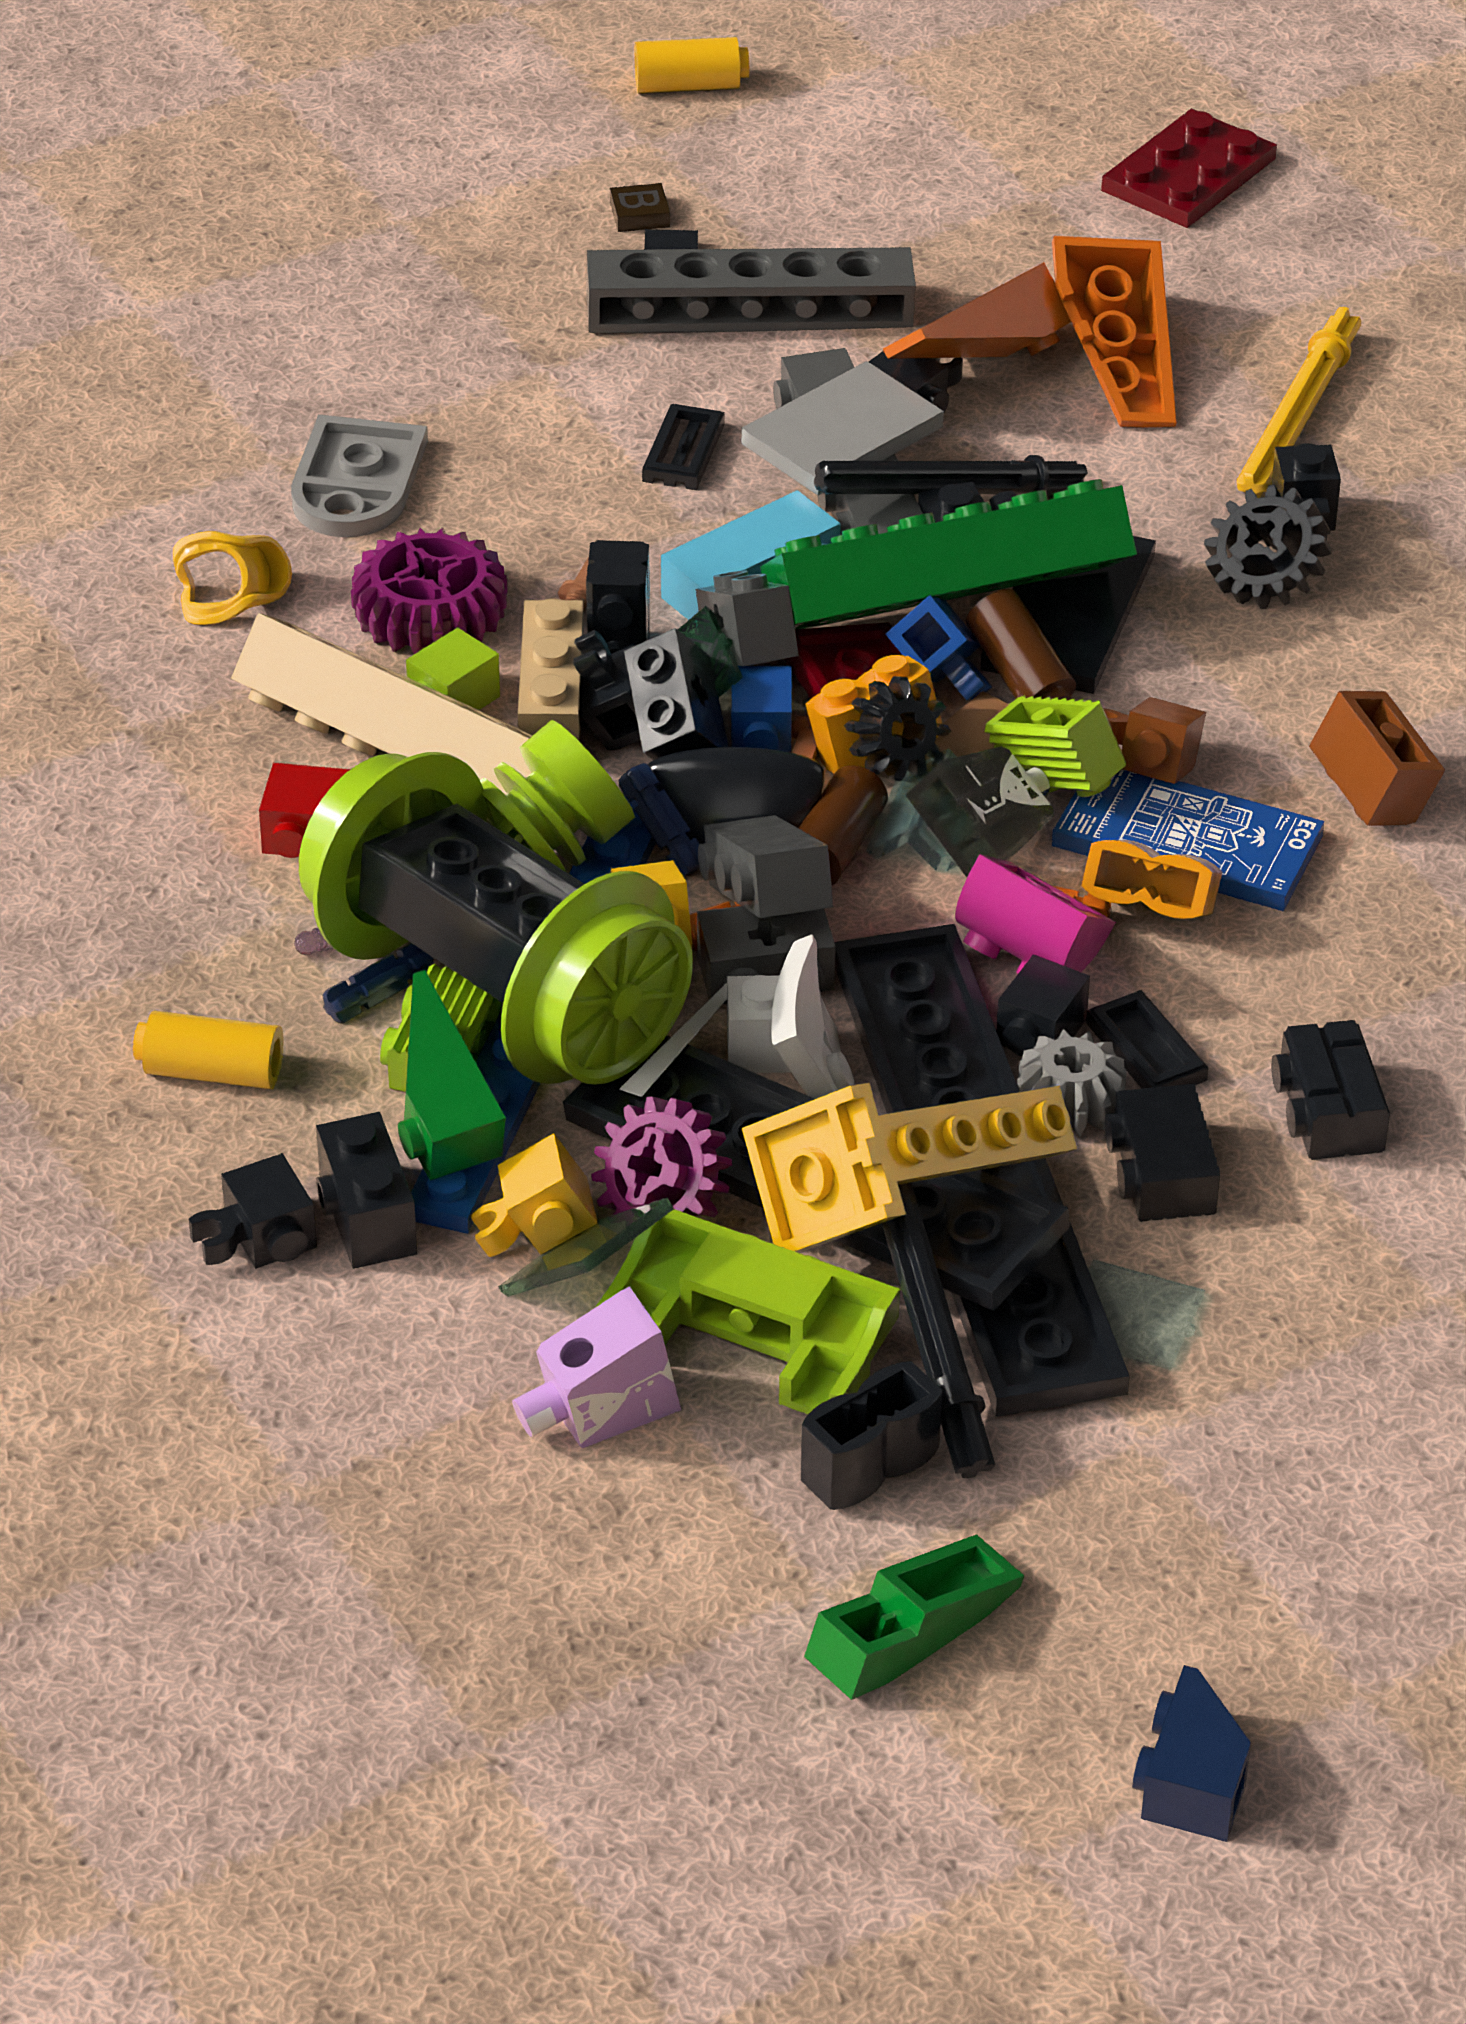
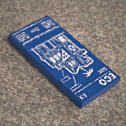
(1252, 843)

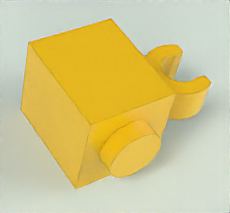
(542, 1197)

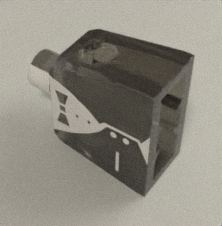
(983, 805)

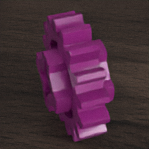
(668, 1138)

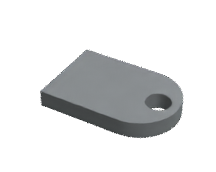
(359, 469)

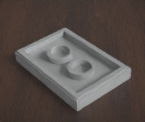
(845, 419)

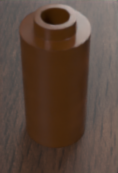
(1019, 647)
(846, 814)

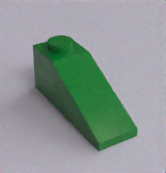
(448, 1104)

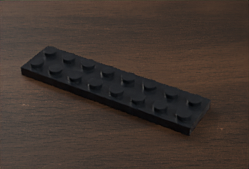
(977, 1225)

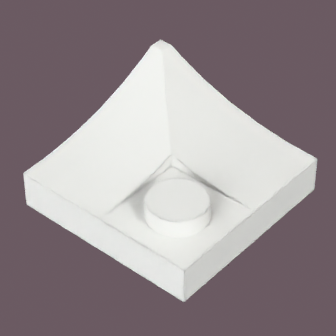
(803, 1028)

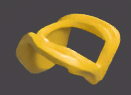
(263, 569)

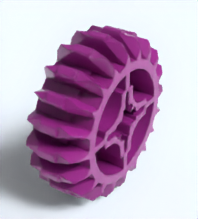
(428, 587)

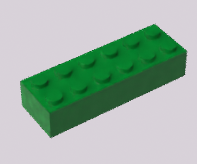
(956, 557)

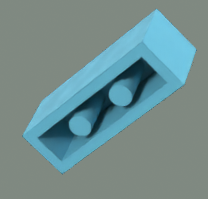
(740, 546)

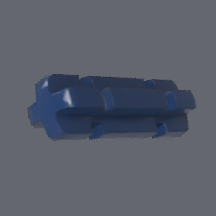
(661, 817)
(375, 983)

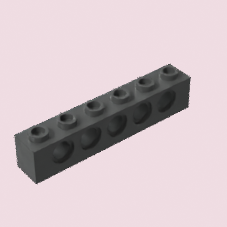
(749, 289)

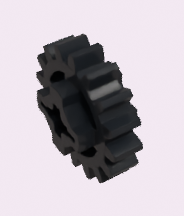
(1253, 570)

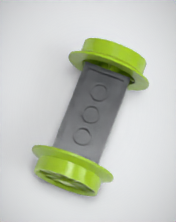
(580, 967)

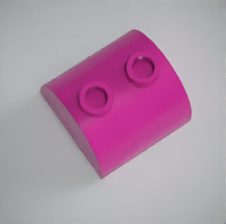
(1027, 917)

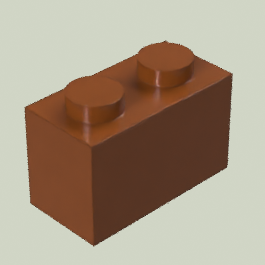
(1376, 758)

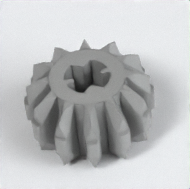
(1084, 1071)

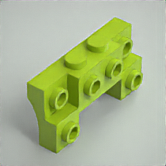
(763, 1299)

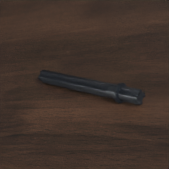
(919, 476)
(938, 1339)

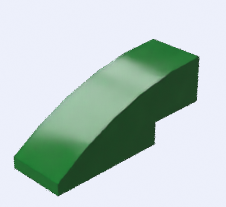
(909, 1614)

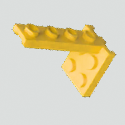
(840, 1163)

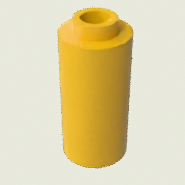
(690, 64)
(209, 1049)

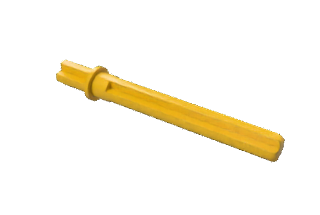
(1327, 352)

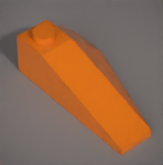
(1121, 318)
(993, 325)

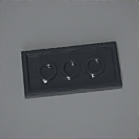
(1086, 613)

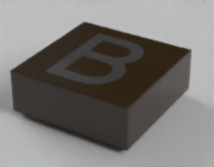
(639, 207)

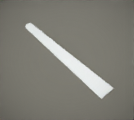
(658, 1063)

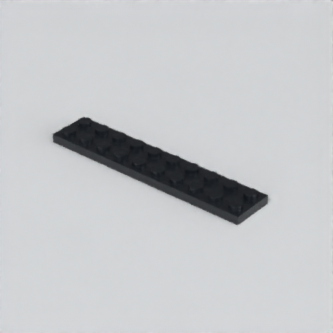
(936, 1047)

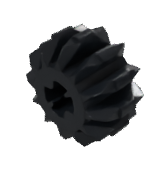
(899, 704)

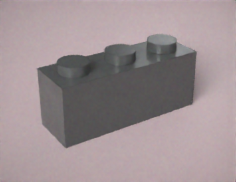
(767, 866)

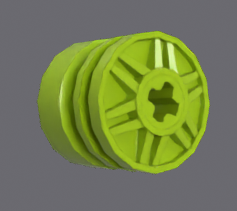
(559, 797)

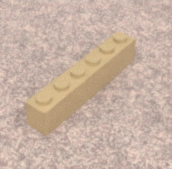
(369, 701)

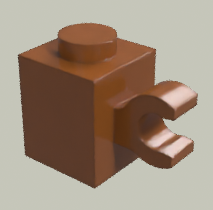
(1159, 738)

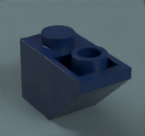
(1198, 1762)

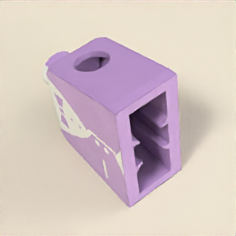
(602, 1374)

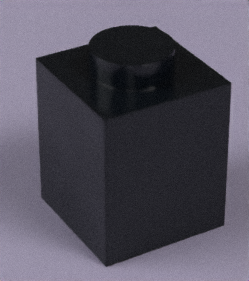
(1041, 1003)

